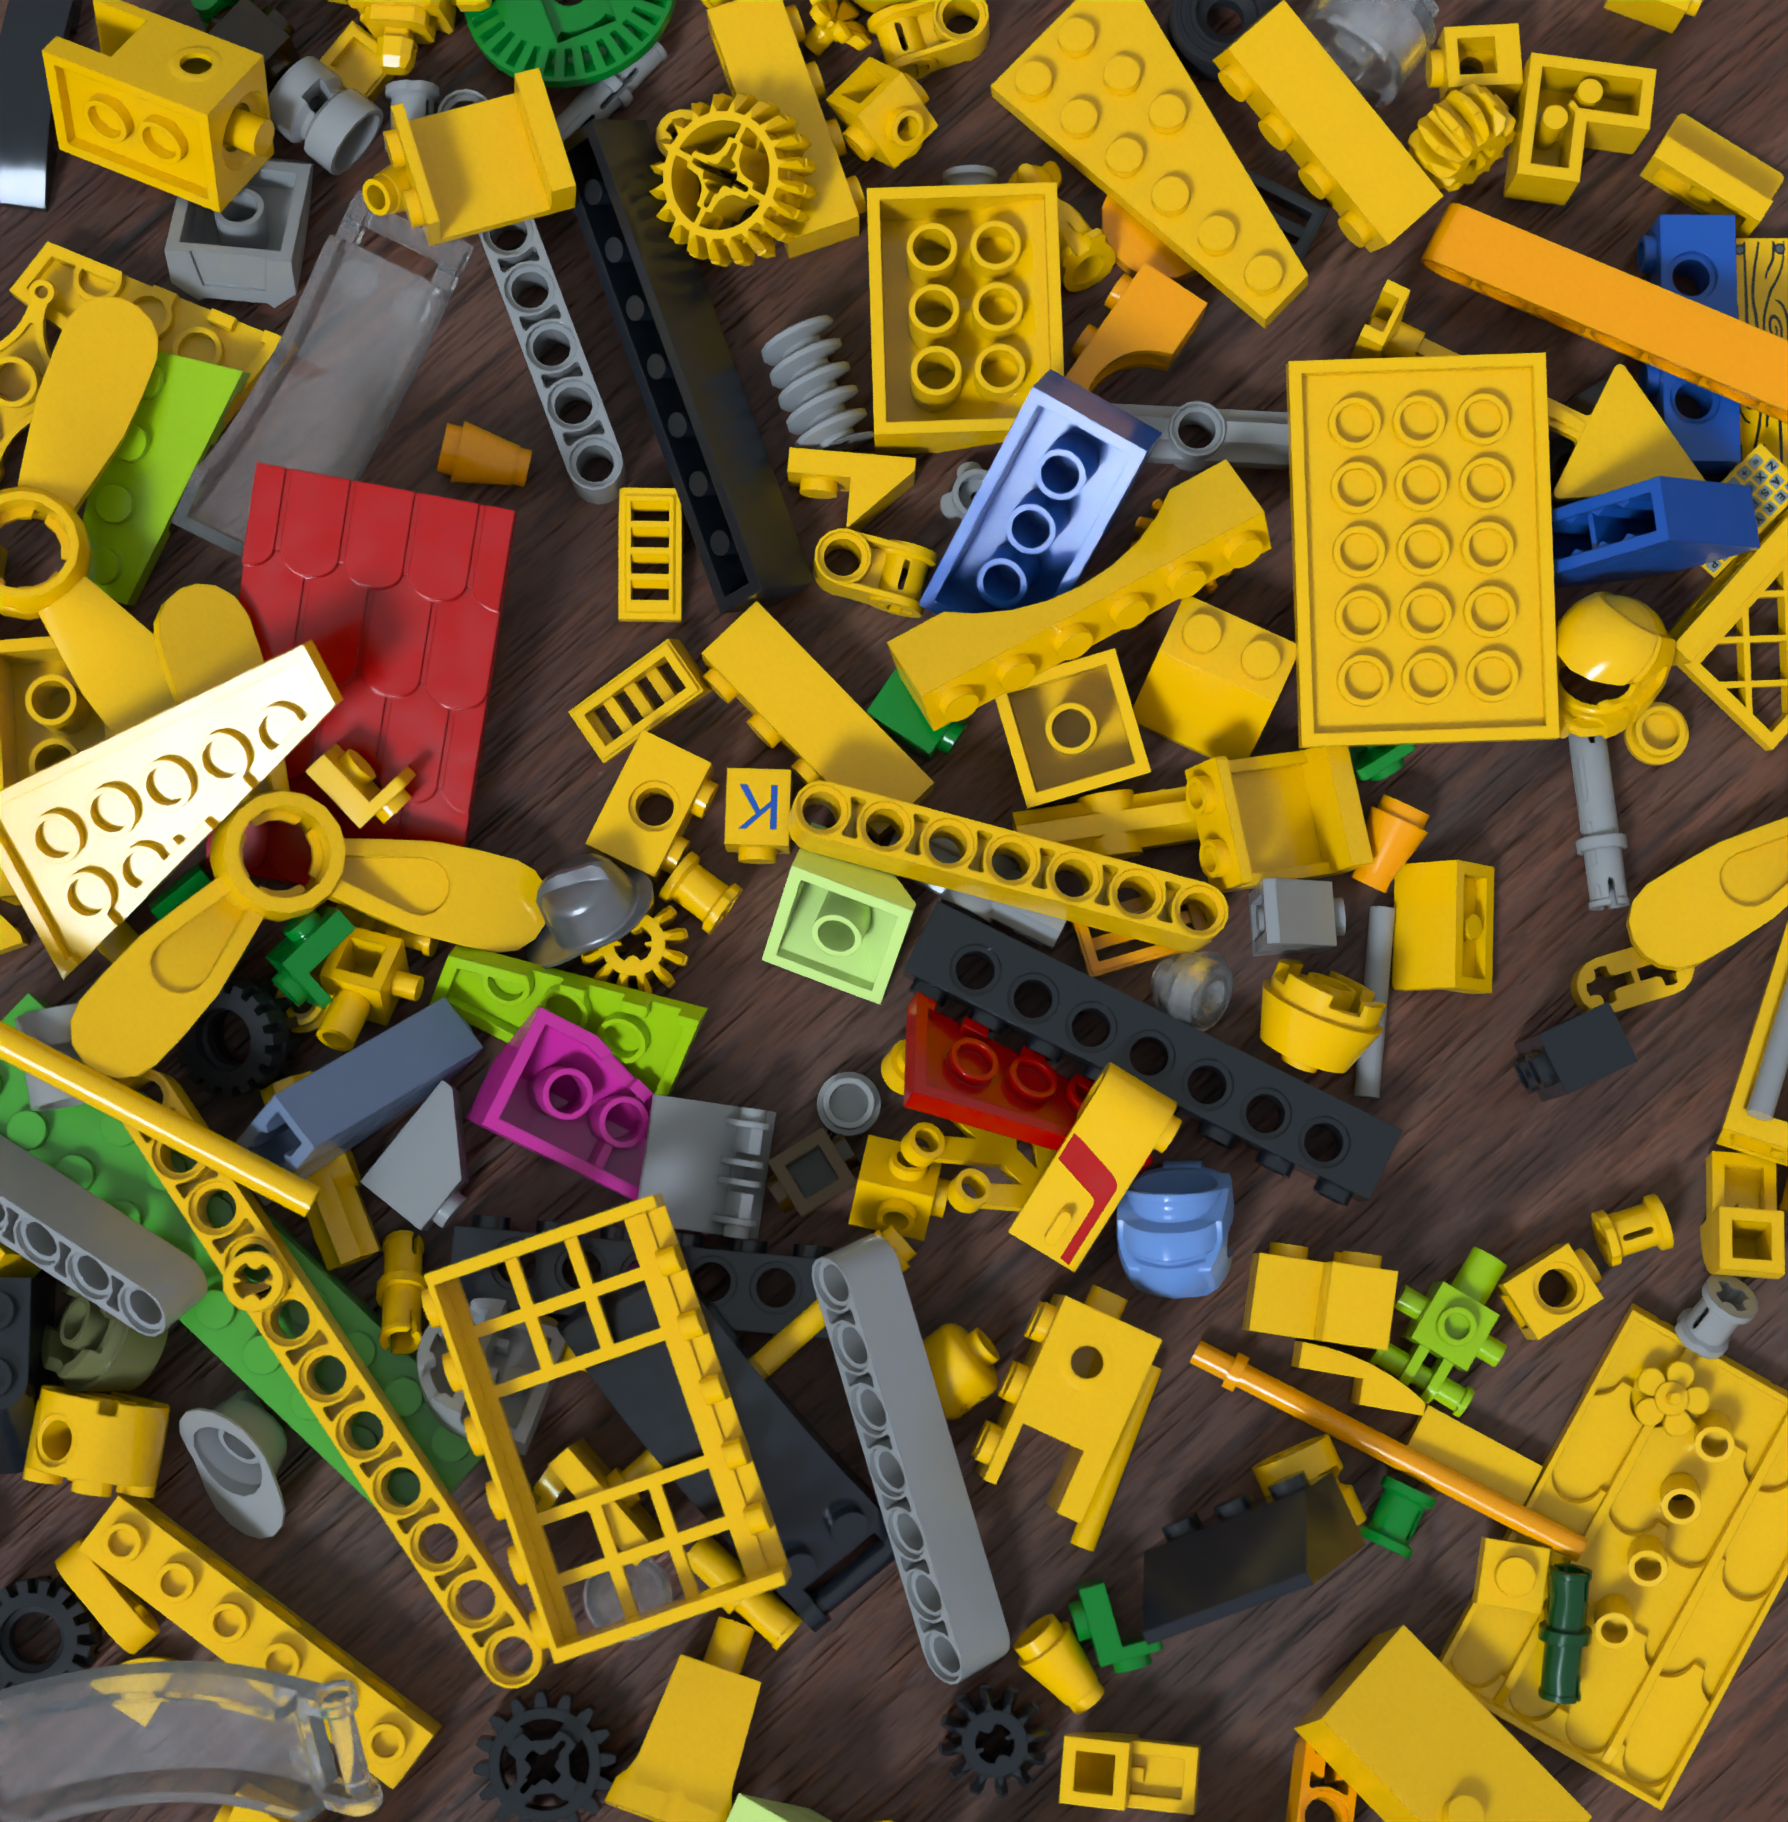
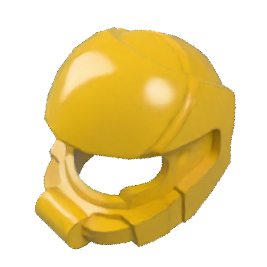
(1615, 644)

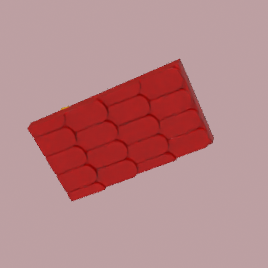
(408, 623)

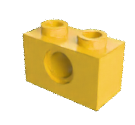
(652, 770)

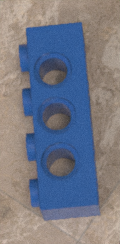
(1705, 252)

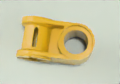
(925, 36)
(878, 571)

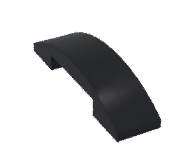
(25, 101)

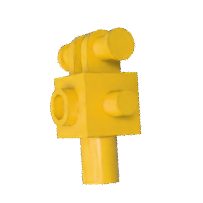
(367, 977)

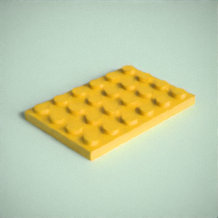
(1422, 550)

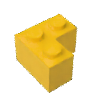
(1569, 108)
(1321, 1301)

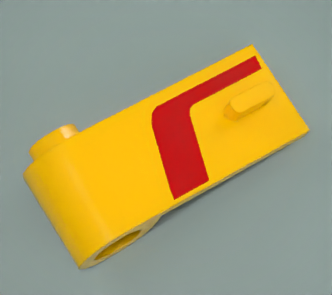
(1095, 1165)

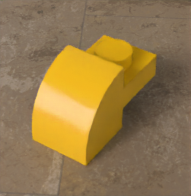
(1742, 1219)
(1129, 1772)

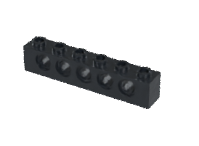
(744, 1261)

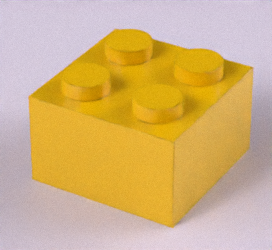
(1073, 730)

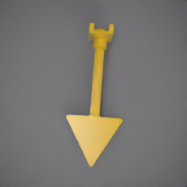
(1614, 445)

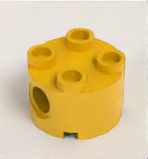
(97, 1441)

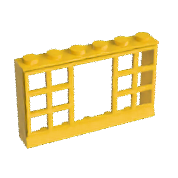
(705, 1395)

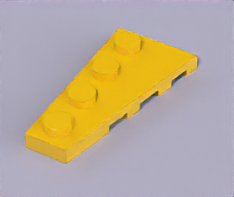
(179, 324)

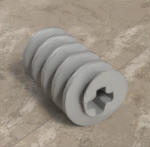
(812, 387)

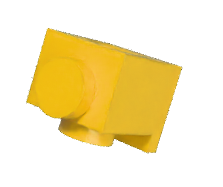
(1488, 48)

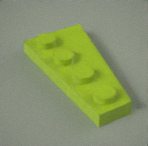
(144, 482)
(640, 1028)

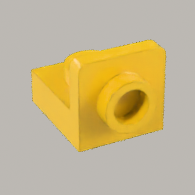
(349, 783)

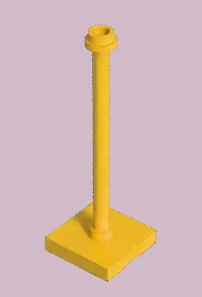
(587, 1473)

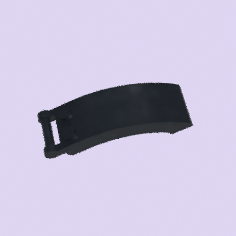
(810, 1490)

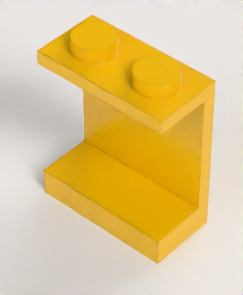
(482, 163)

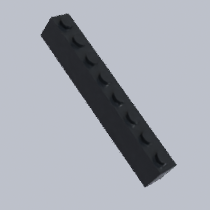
(684, 371)

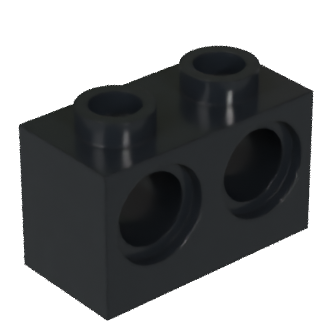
(1573, 1053)

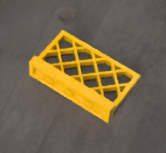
(1728, 603)

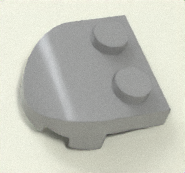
(508, 1356)

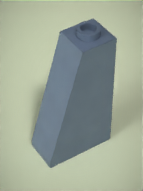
(361, 1091)

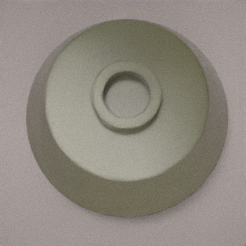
(98, 1350)

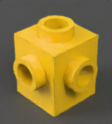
(882, 113)
(896, 1191)

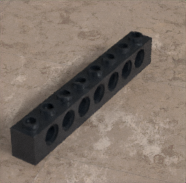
(1361, 1138)

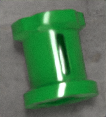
(1396, 1516)

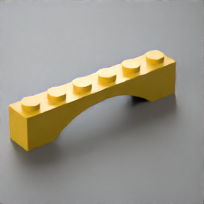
(974, 657)

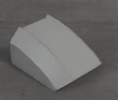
(251, 246)

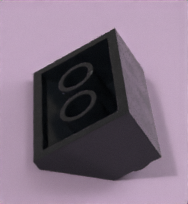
(1245, 1554)

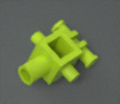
(1451, 1327)

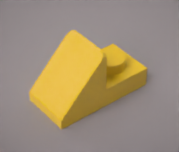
(869, 478)

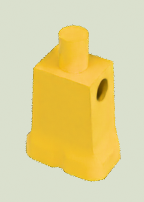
(695, 1736)

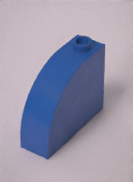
(1651, 530)

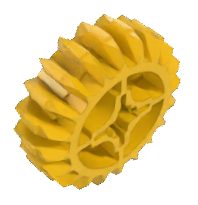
(707, 219)

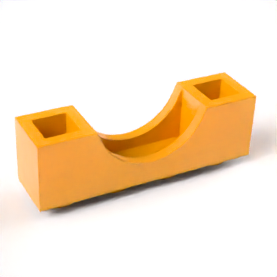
(1145, 328)

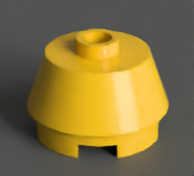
(1318, 1018)

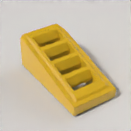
(650, 500)
(648, 666)

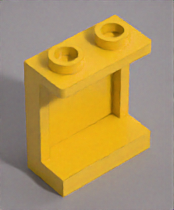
(1277, 817)

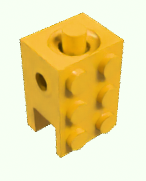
(162, 104)
(1073, 1387)

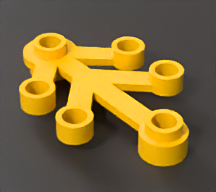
(979, 1149)

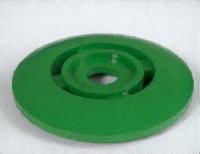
(568, 42)

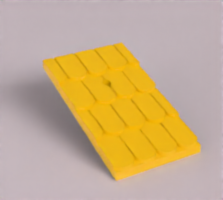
(1671, 1580)

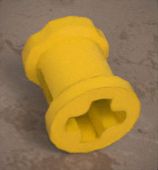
(700, 892)
(1632, 1230)

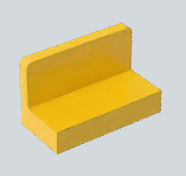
(1712, 174)
(1443, 927)

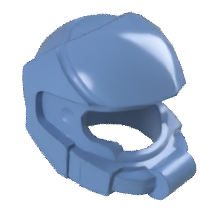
(1176, 1230)

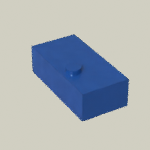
(1042, 502)

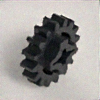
(522, 1740)

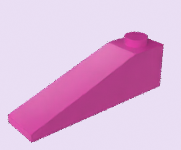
(568, 1102)

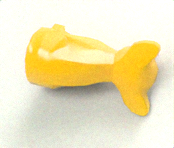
(1083, 250)

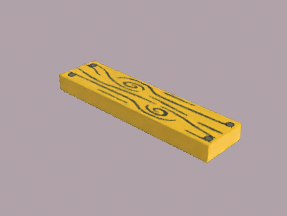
(1764, 304)

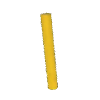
(1088, 1532)

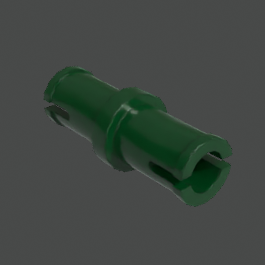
(1565, 1633)

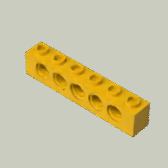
(250, 1625)

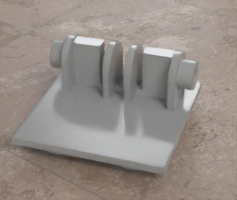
(708, 1164)

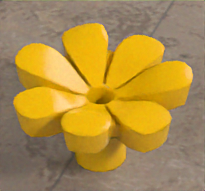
(835, 24)

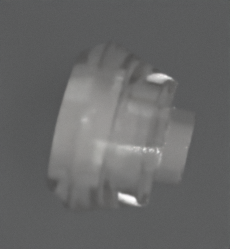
(1193, 987)
(650, 1588)

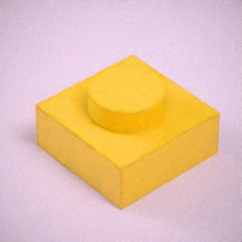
(1511, 1575)

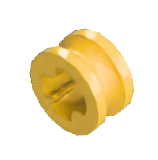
(256, 1261)

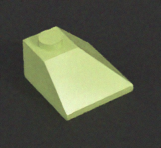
(840, 924)

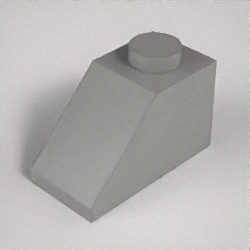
(1294, 917)
(425, 1163)

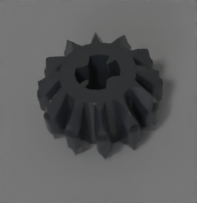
(1003, 1760)

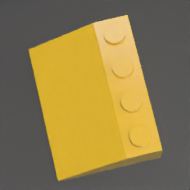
(960, 310)

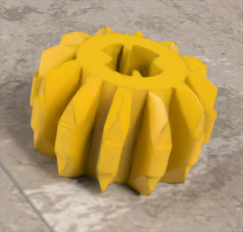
(1462, 136)
(641, 971)

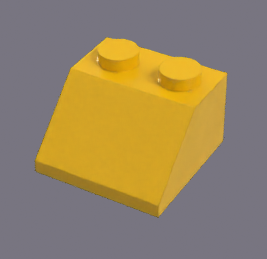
(1214, 681)

